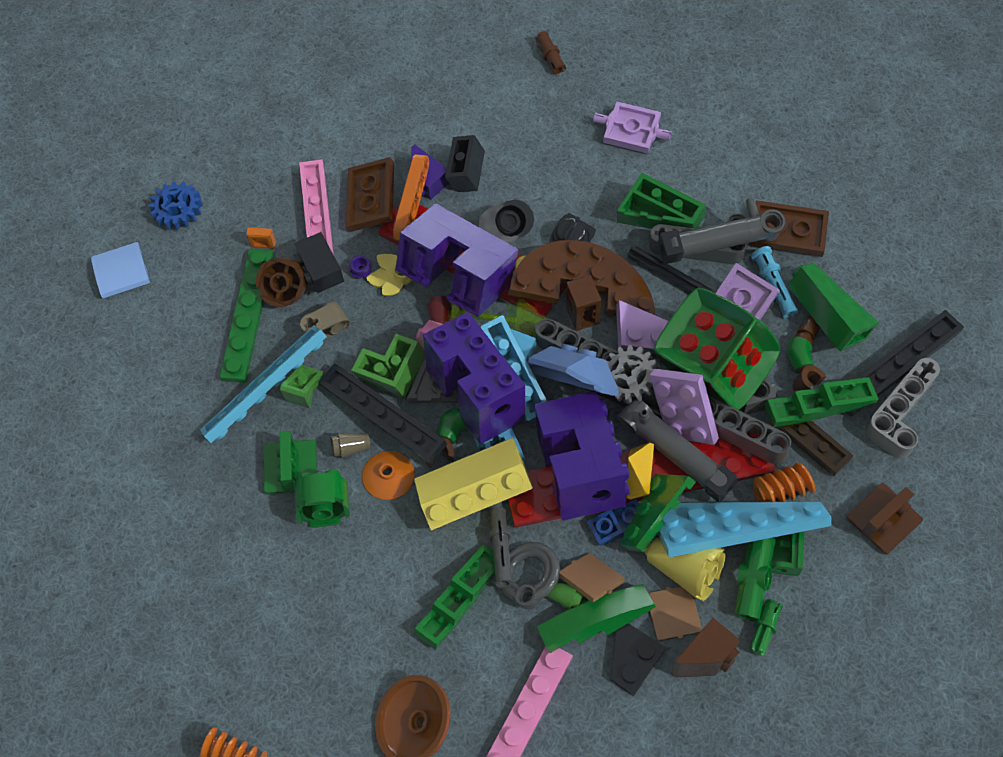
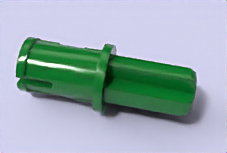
(765, 627)

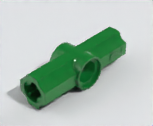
(754, 579)

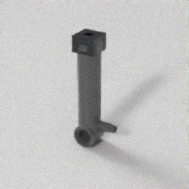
(676, 244)
(640, 419)

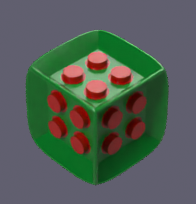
(721, 343)

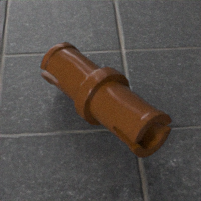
(550, 52)

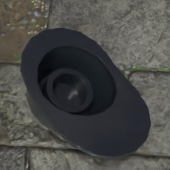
(508, 220)
(572, 229)

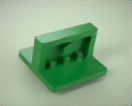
(286, 461)

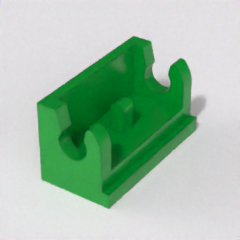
(788, 554)

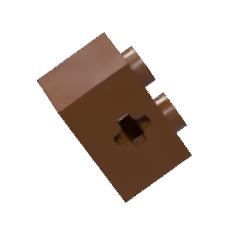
(583, 302)

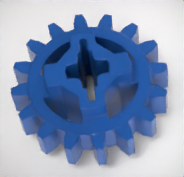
(174, 205)

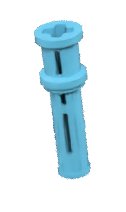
(770, 272)

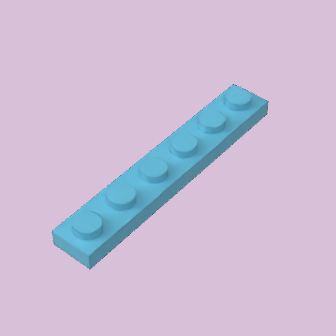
(257, 389)

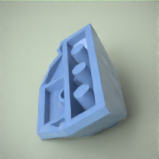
(574, 368)

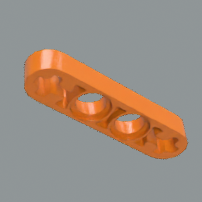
(411, 194)

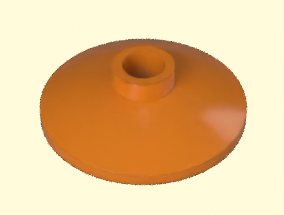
(392, 485)

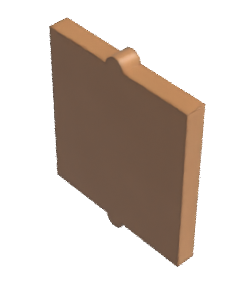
(591, 577)
(674, 614)

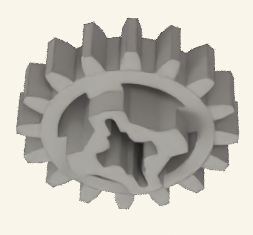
(639, 369)

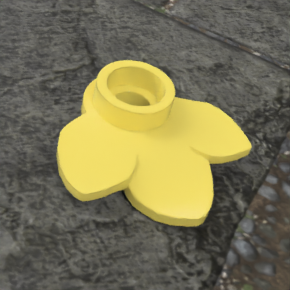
(387, 276)

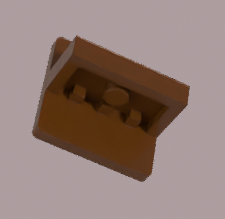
(885, 517)

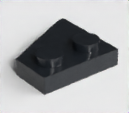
(633, 658)

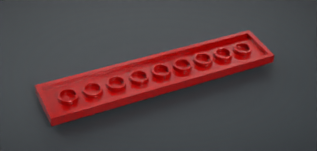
(540, 502)

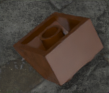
(708, 653)

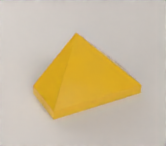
(640, 470)

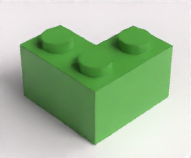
(394, 370)

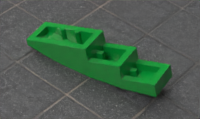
(822, 402)
(457, 598)
(590, 618)

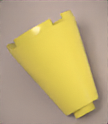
(690, 571)

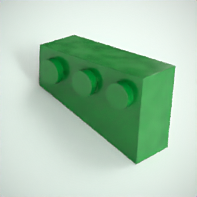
(656, 203)

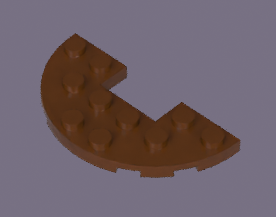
(561, 261)

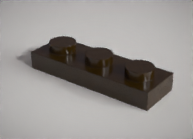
(818, 445)

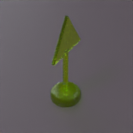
(525, 318)

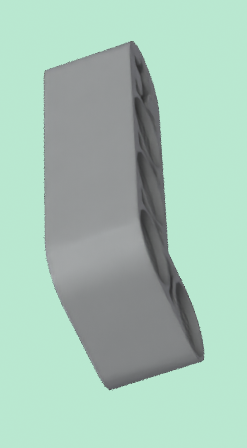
(904, 402)

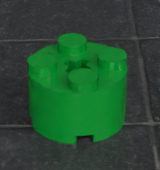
(321, 498)

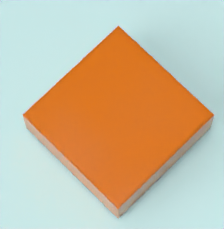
(261, 238)

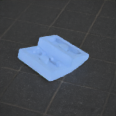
(120, 270)

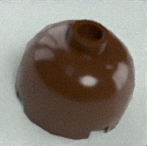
(281, 281)

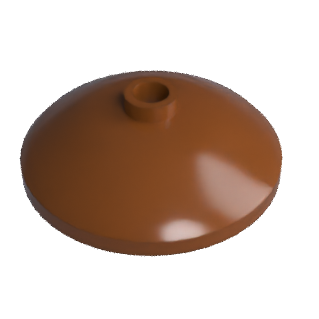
(402, 713)

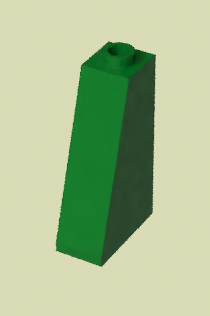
(831, 307)

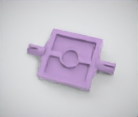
(632, 127)

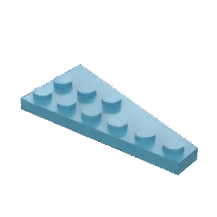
(723, 524)

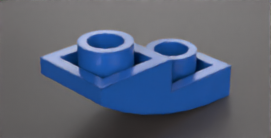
(612, 524)

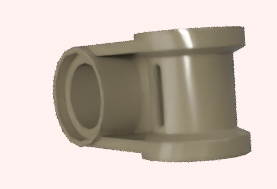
(328, 319)

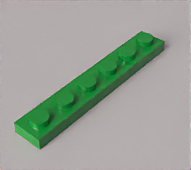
(245, 320)

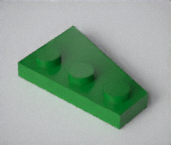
(652, 509)

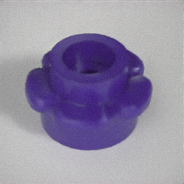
(360, 261)

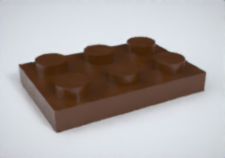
(370, 194)
(803, 229)

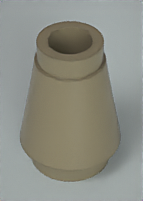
(349, 443)

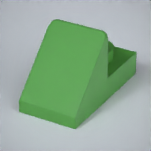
(300, 385)

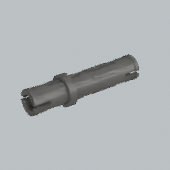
(498, 521)

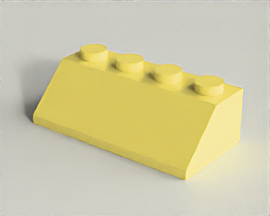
(472, 483)

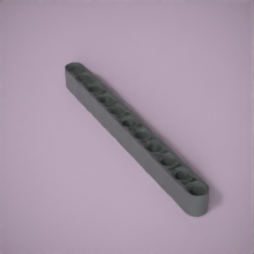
(721, 412)

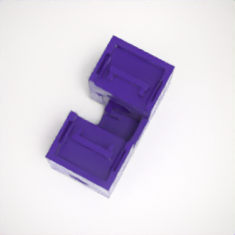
(436, 243)
(487, 386)
(582, 454)

